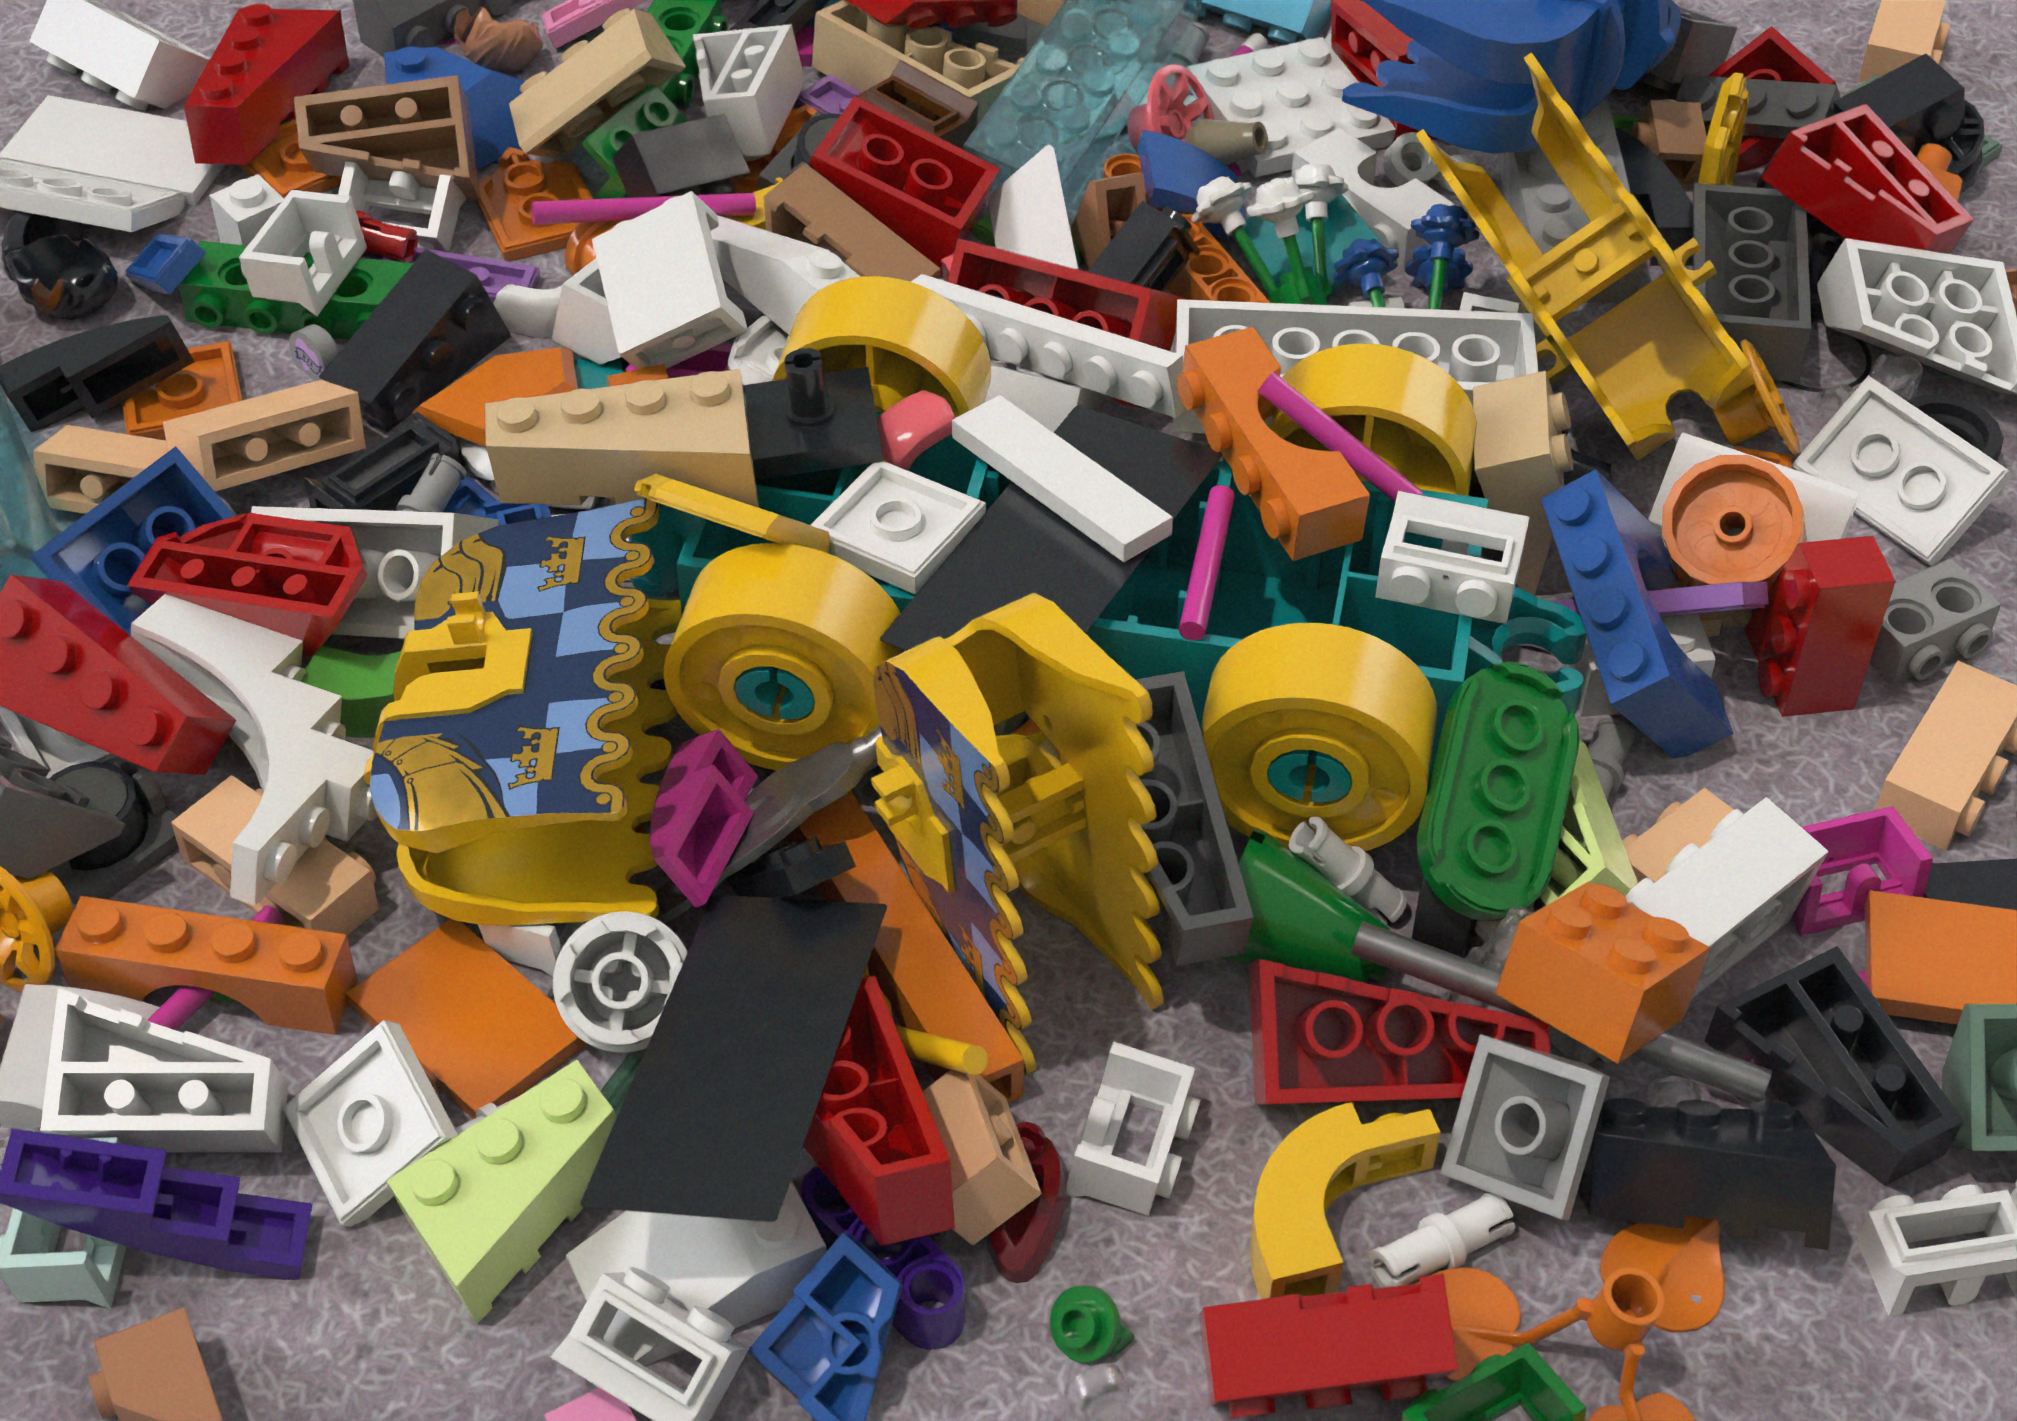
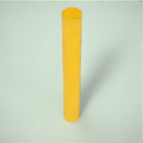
(943, 1051)

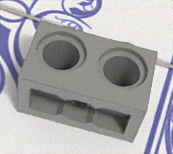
(1932, 621)

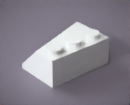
(1926, 305)

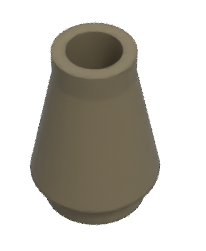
(1228, 139)

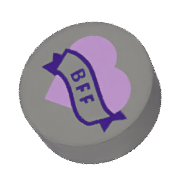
(312, 350)

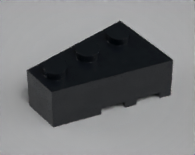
(418, 340)
(1840, 1065)
(1710, 1164)

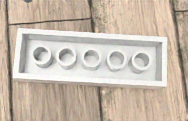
(1466, 344)

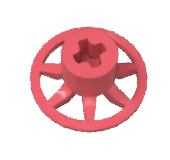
(1169, 113)

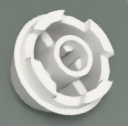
(617, 979)

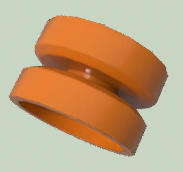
(1724, 496)

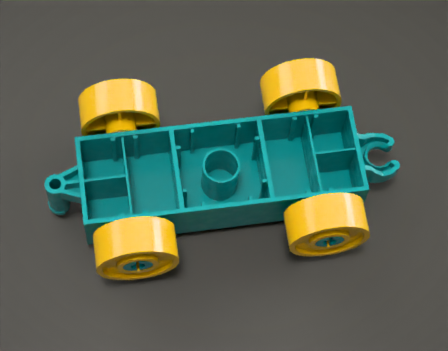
(1303, 676)

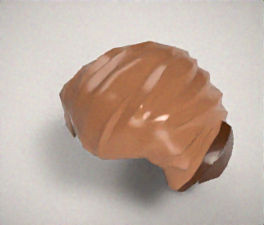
(497, 45)

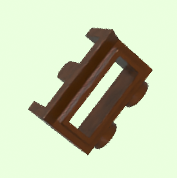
(941, 108)

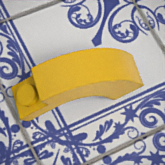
(1312, 1169)

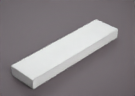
(1062, 478)

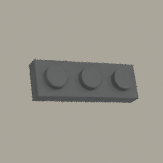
(1772, 106)

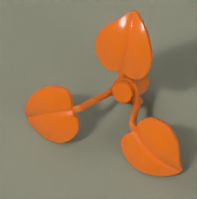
(1646, 1284)

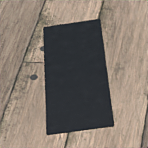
(1031, 549)
(737, 1060)

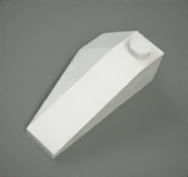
(774, 269)

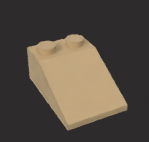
(1522, 457)

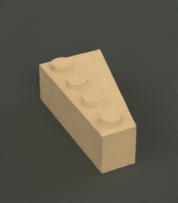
(867, 51)
(612, 436)

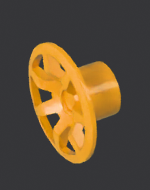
(1756, 408)
(29, 916)

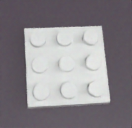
(1293, 94)

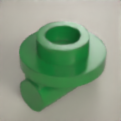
(1087, 1324)

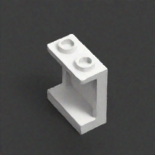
(666, 284)

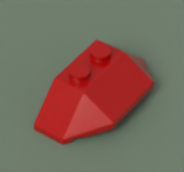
(261, 571)

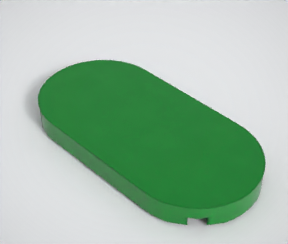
(1498, 791)

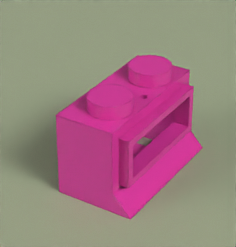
(1854, 845)

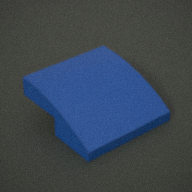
(1176, 172)

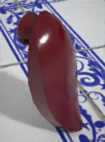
(1026, 1237)

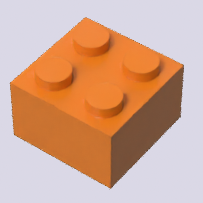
(1602, 970)

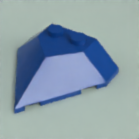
(485, 88)

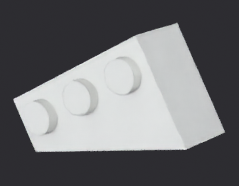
(752, 80)

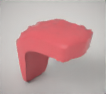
(913, 427)

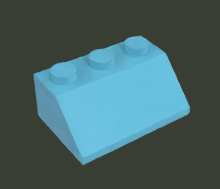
(1283, 18)

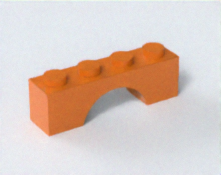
(1302, 493)
(275, 970)

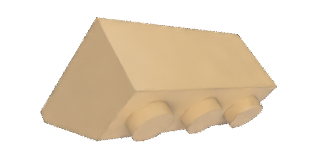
(592, 84)

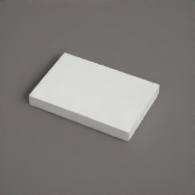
(1910, 471)

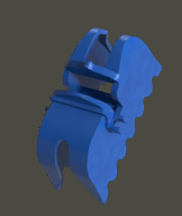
(1472, 72)

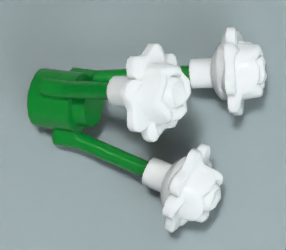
(1279, 203)

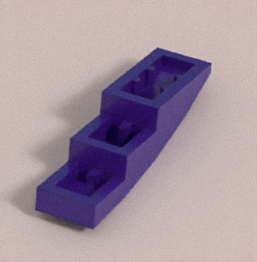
(139, 1203)

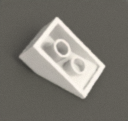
(707, 1262)

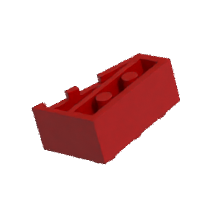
(1364, 41)
(1328, 1346)

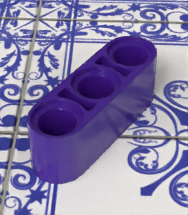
(917, 1264)

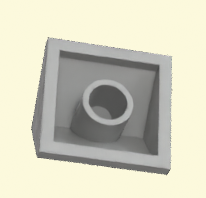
(1525, 1125)

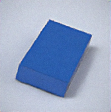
(164, 263)

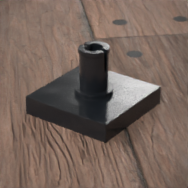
(812, 419)

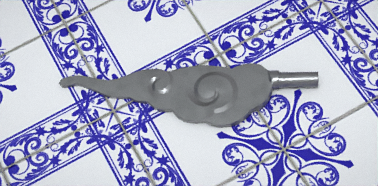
(782, 805)

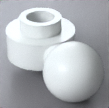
(1409, 148)

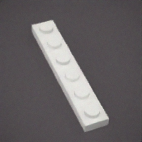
(1070, 349)

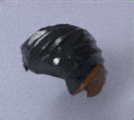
(63, 277)

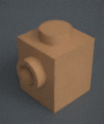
(1674, 135)

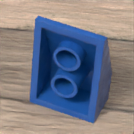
(112, 539)

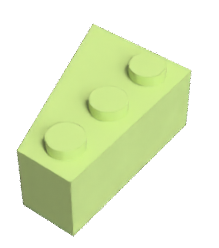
(1588, 839)
(506, 1184)

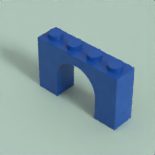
(1611, 564)

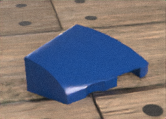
(833, 1332)

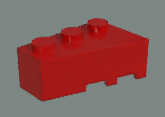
(1866, 184)
(1821, 625)

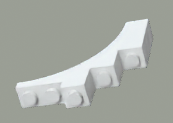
(282, 726)

